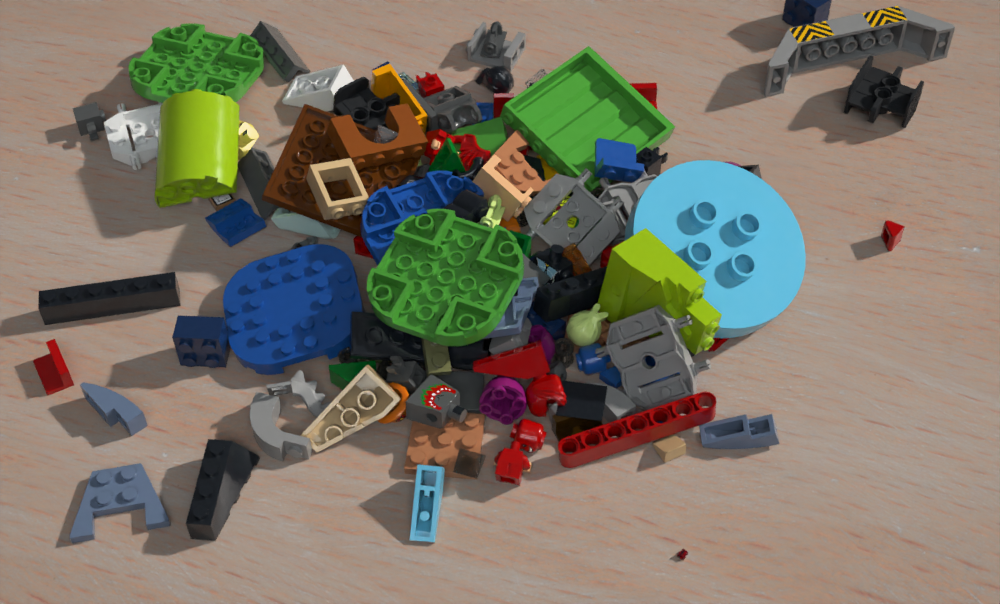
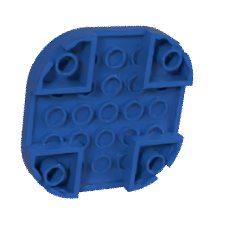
(391, 207)
(291, 307)

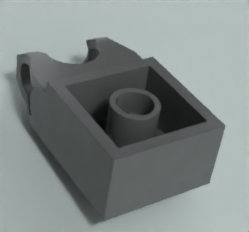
(454, 108)

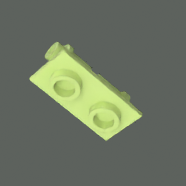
(494, 213)

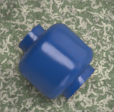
(589, 362)

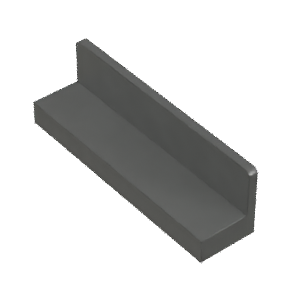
(278, 51)
(256, 171)

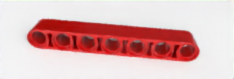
(629, 438)

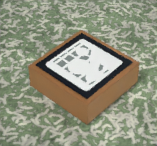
(221, 201)

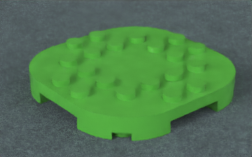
(196, 59)
(446, 278)

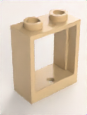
(333, 171)

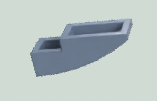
(114, 408)
(740, 433)

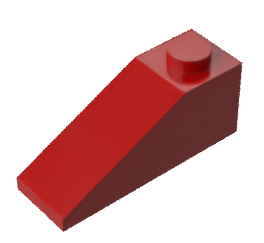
(520, 362)

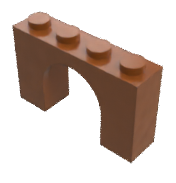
(364, 153)

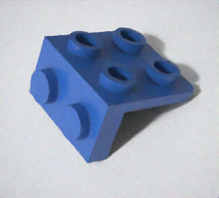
(616, 161)

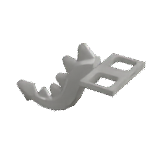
(302, 389)

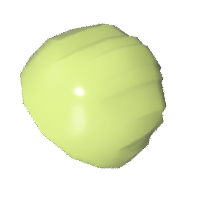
(585, 326)

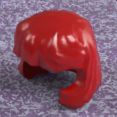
(544, 392)

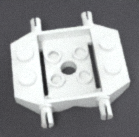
(142, 123)

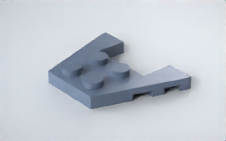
(517, 310)
(117, 492)

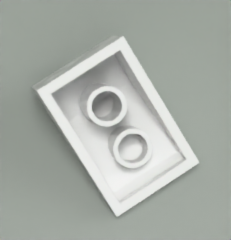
(317, 88)

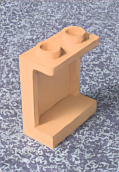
(494, 183)

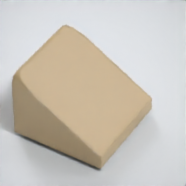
(670, 447)

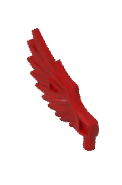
(470, 150)

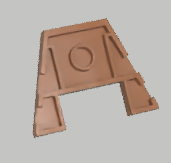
(515, 167)

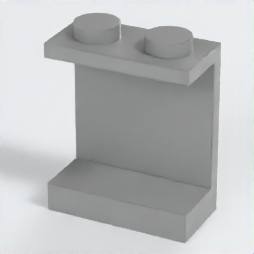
(509, 55)

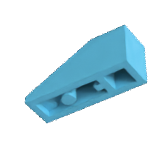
(427, 503)

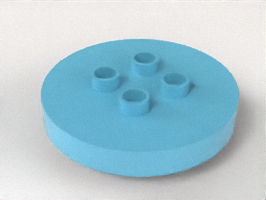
(731, 234)

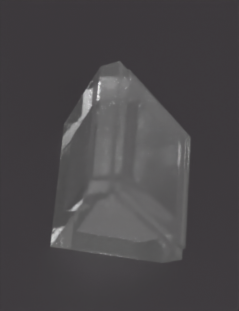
(384, 135)

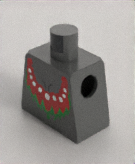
(435, 404)

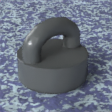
(559, 369)

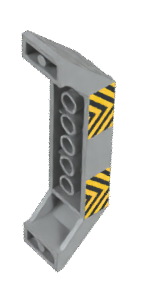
(854, 39)

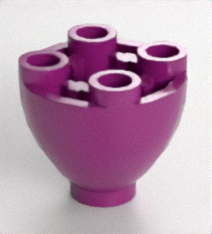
(503, 399)

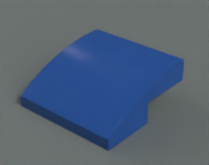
(235, 222)

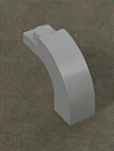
(616, 405)
(274, 442)

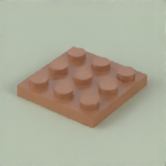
(441, 446)

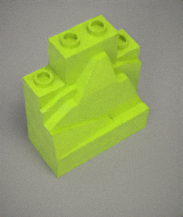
(649, 274)

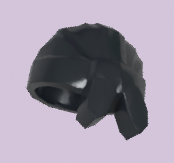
(496, 79)

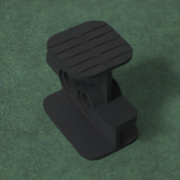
(882, 93)
(362, 104)

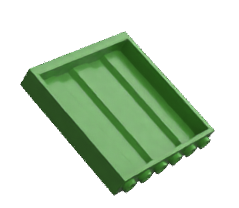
(576, 107)

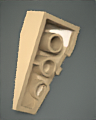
(358, 405)

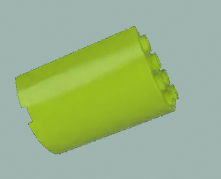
(196, 147)

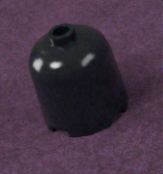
(463, 356)

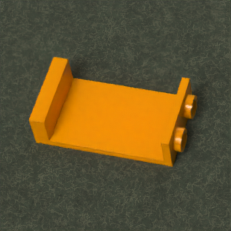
(386, 82)

